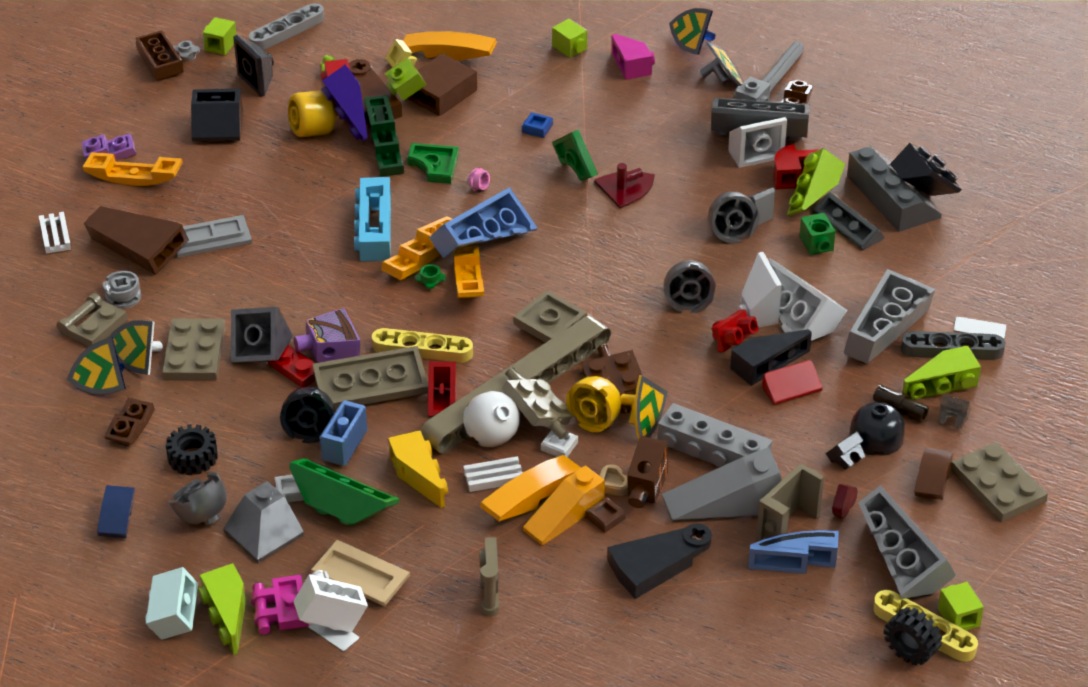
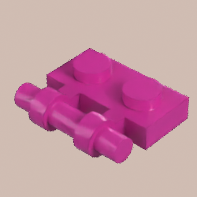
(283, 594)

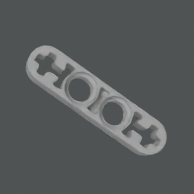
(306, 16)

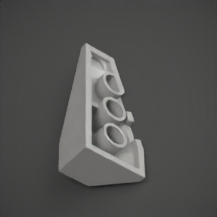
(726, 490)

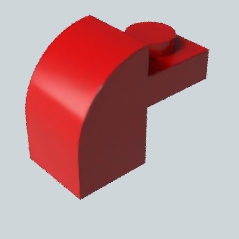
(789, 166)

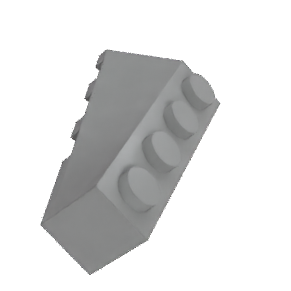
(908, 552)

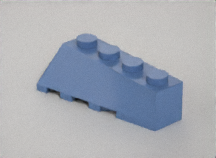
(489, 220)

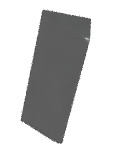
(848, 221)

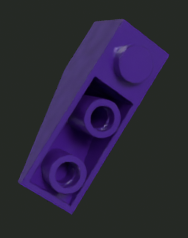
(346, 94)

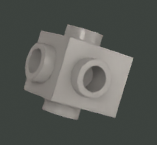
(753, 90)

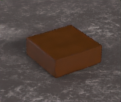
(605, 515)

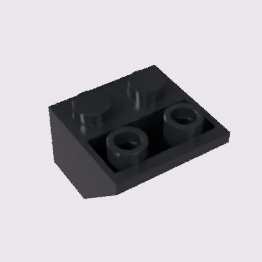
(216, 114)
(925, 171)

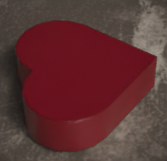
(844, 500)

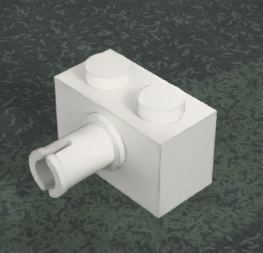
(330, 602)

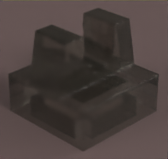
(954, 407)

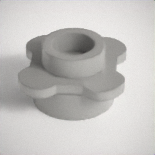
(186, 50)

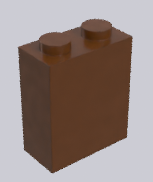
(446, 85)

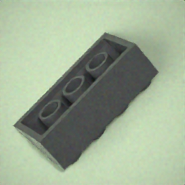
(734, 113)
(893, 197)

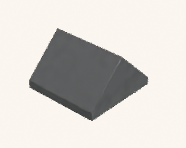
(258, 334)

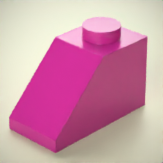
(632, 56)

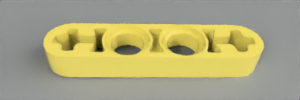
(385, 340)
(951, 648)

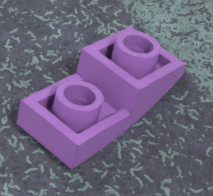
(120, 146)

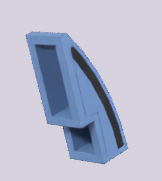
(795, 551)

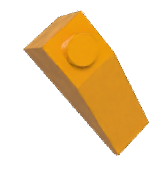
(566, 505)

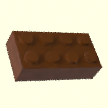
(159, 55)

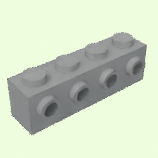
(707, 437)

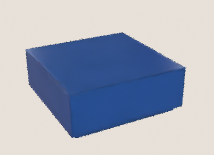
(537, 125)

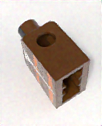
(645, 480)

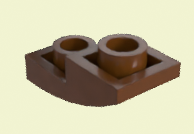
(797, 92)
(131, 421)
(933, 473)

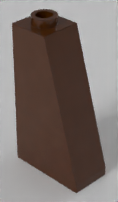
(137, 237)

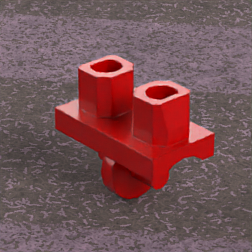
(733, 329)

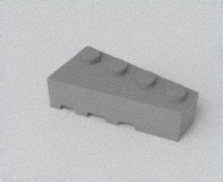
(887, 315)

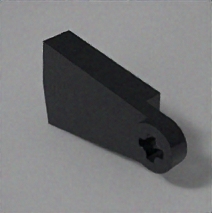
(657, 558)

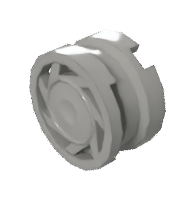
(123, 289)

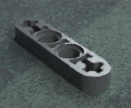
(952, 340)

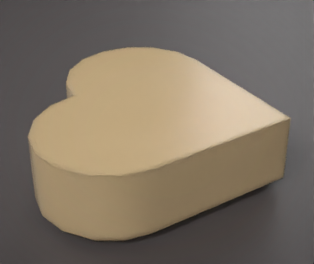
(615, 481)

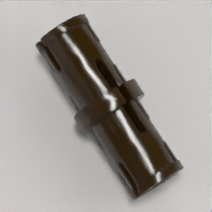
(901, 403)

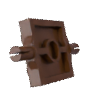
(618, 368)

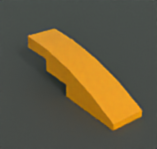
(453, 44)
(414, 253)
(527, 489)

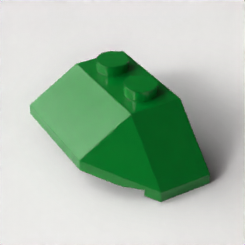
(338, 494)

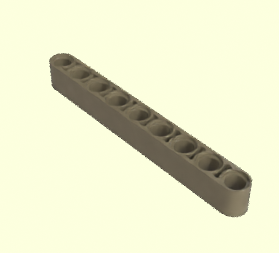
(543, 363)

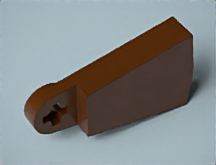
(373, 85)

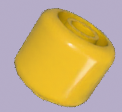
(311, 114)

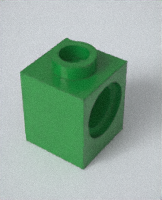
(817, 233)

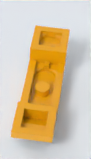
(133, 174)
(468, 272)

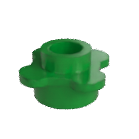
(430, 276)

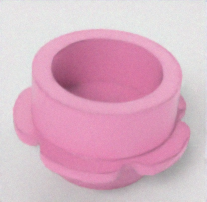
(479, 179)

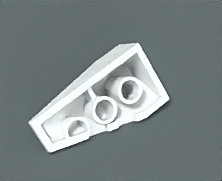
(805, 306)

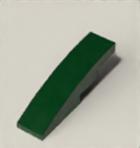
(383, 135)

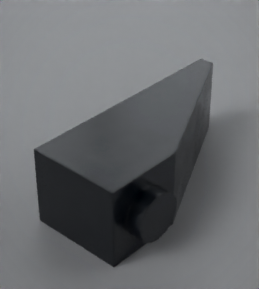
(768, 354)

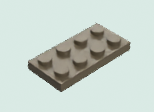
(372, 377)

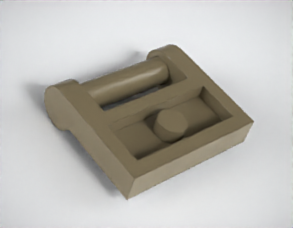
(97, 326)
(489, 577)

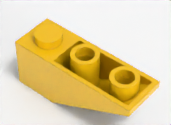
(415, 466)

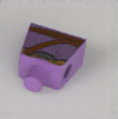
(329, 337)

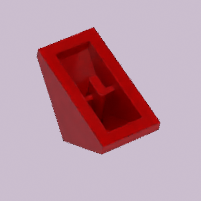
(441, 386)

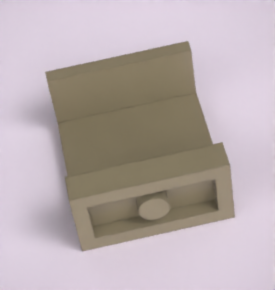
(797, 490)

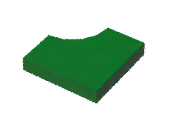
(574, 153)
(435, 160)

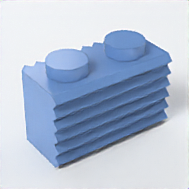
(343, 433)

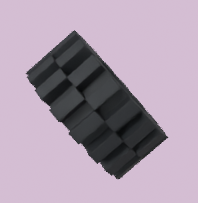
(193, 460)
(912, 636)

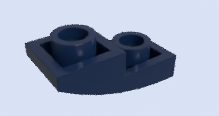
(116, 511)

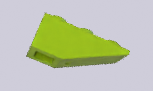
(819, 176)
(945, 373)
(227, 602)

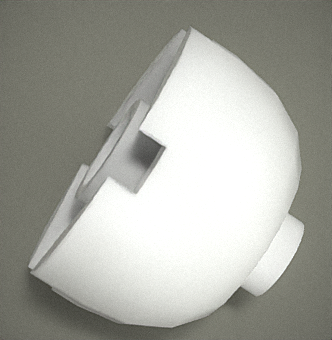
(491, 418)

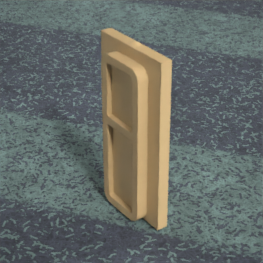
(355, 567)

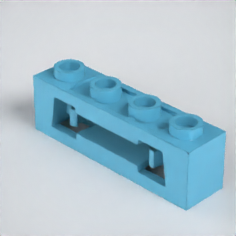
(371, 243)

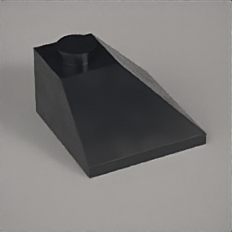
(253, 64)

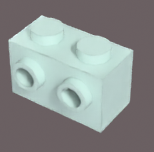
(172, 603)

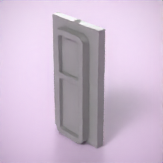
(215, 235)

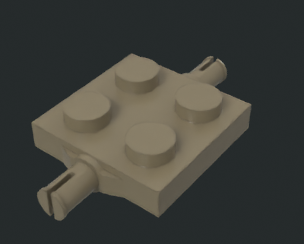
(537, 402)

